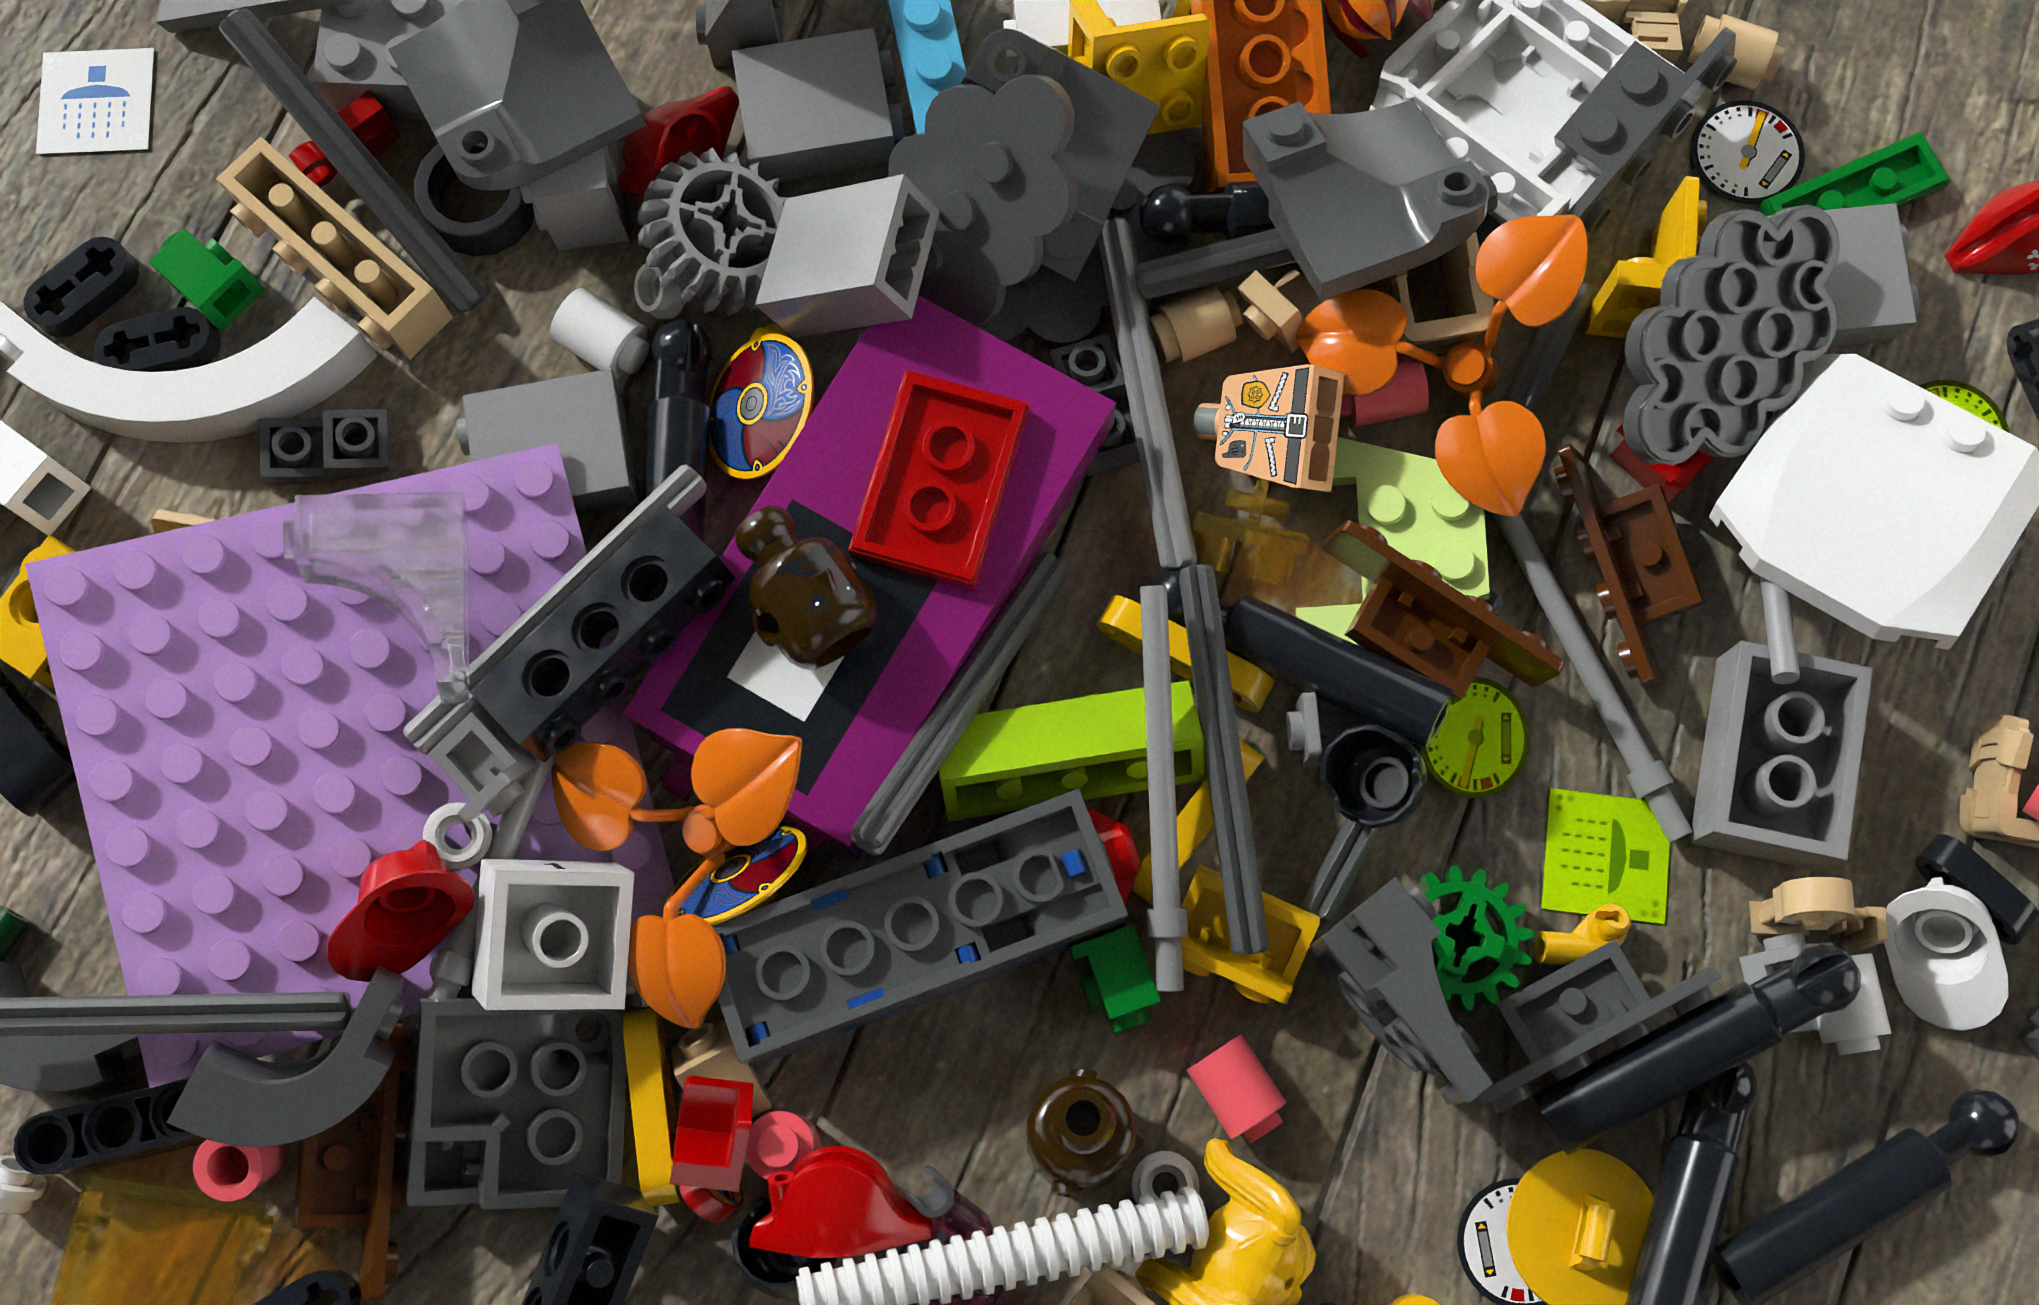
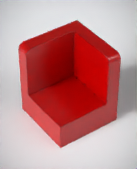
(712, 1133)

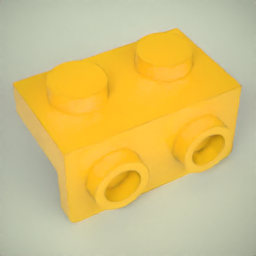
(1209, 943)

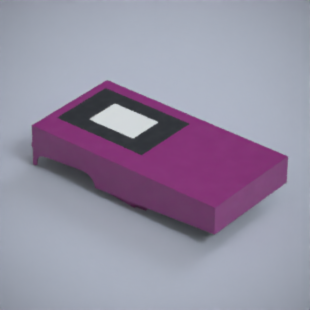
(876, 697)

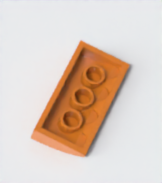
(1257, 63)

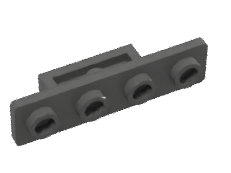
(1632, 115)
(1579, 1009)

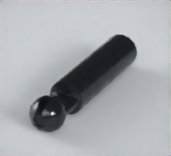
(1174, 214)
(678, 415)
(1326, 665)
(1697, 1047)
(1693, 1193)
(1861, 1199)

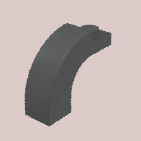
(62, 1062)
(271, 1103)

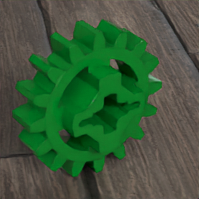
(1486, 946)

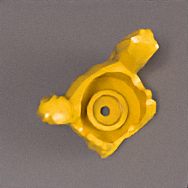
(1253, 1246)

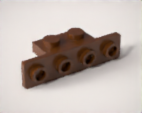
(1639, 559)
(1427, 622)
(350, 1177)

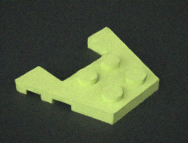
(1418, 516)

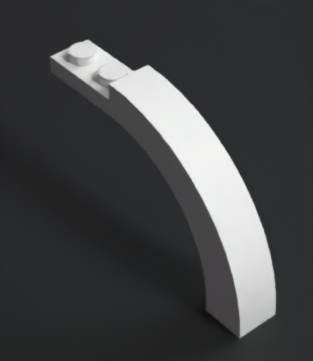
(211, 402)

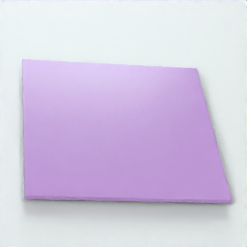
(255, 747)

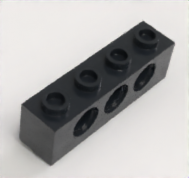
(570, 637)
(593, 1245)

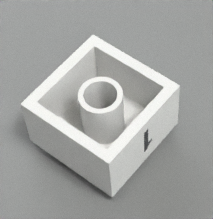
(552, 935)

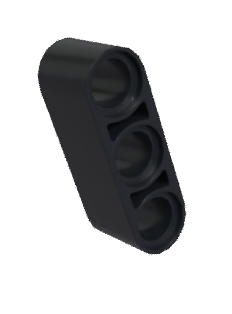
(32, 756)
(93, 1132)

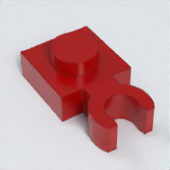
(366, 121)

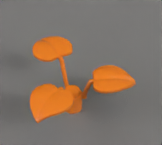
(1493, 453)
(745, 792)

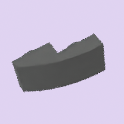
(1097, 367)
(325, 448)

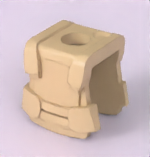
(1469, 302)
(1997, 761)

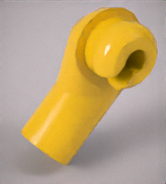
(1594, 931)

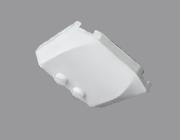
(1502, 85)
(1881, 502)

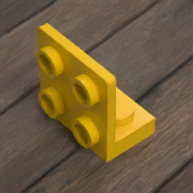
(1152, 58)
(1638, 281)

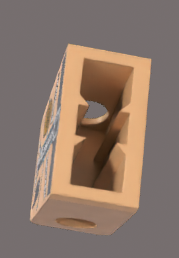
(1277, 425)

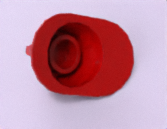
(400, 913)

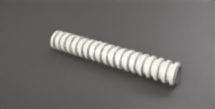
(1014, 1254)

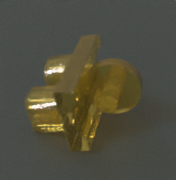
(1277, 545)

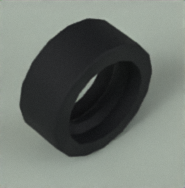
(471, 238)

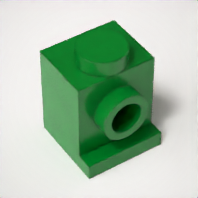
(206, 277)
(1117, 978)

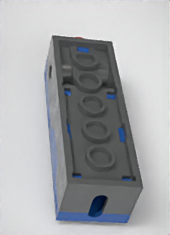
(923, 925)

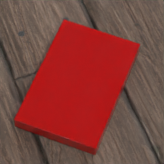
(939, 480)

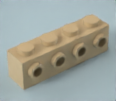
(336, 248)

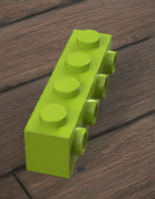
(1055, 747)

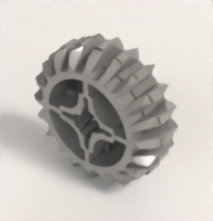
(701, 239)

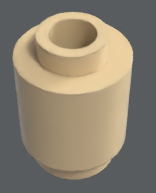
(1754, 49)
(1195, 324)

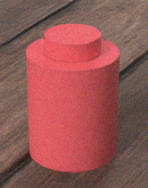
(1402, 397)
(1239, 1090)
(780, 1142)
(236, 1171)

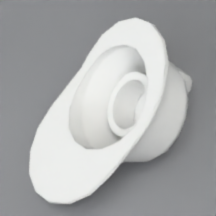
(1946, 956)

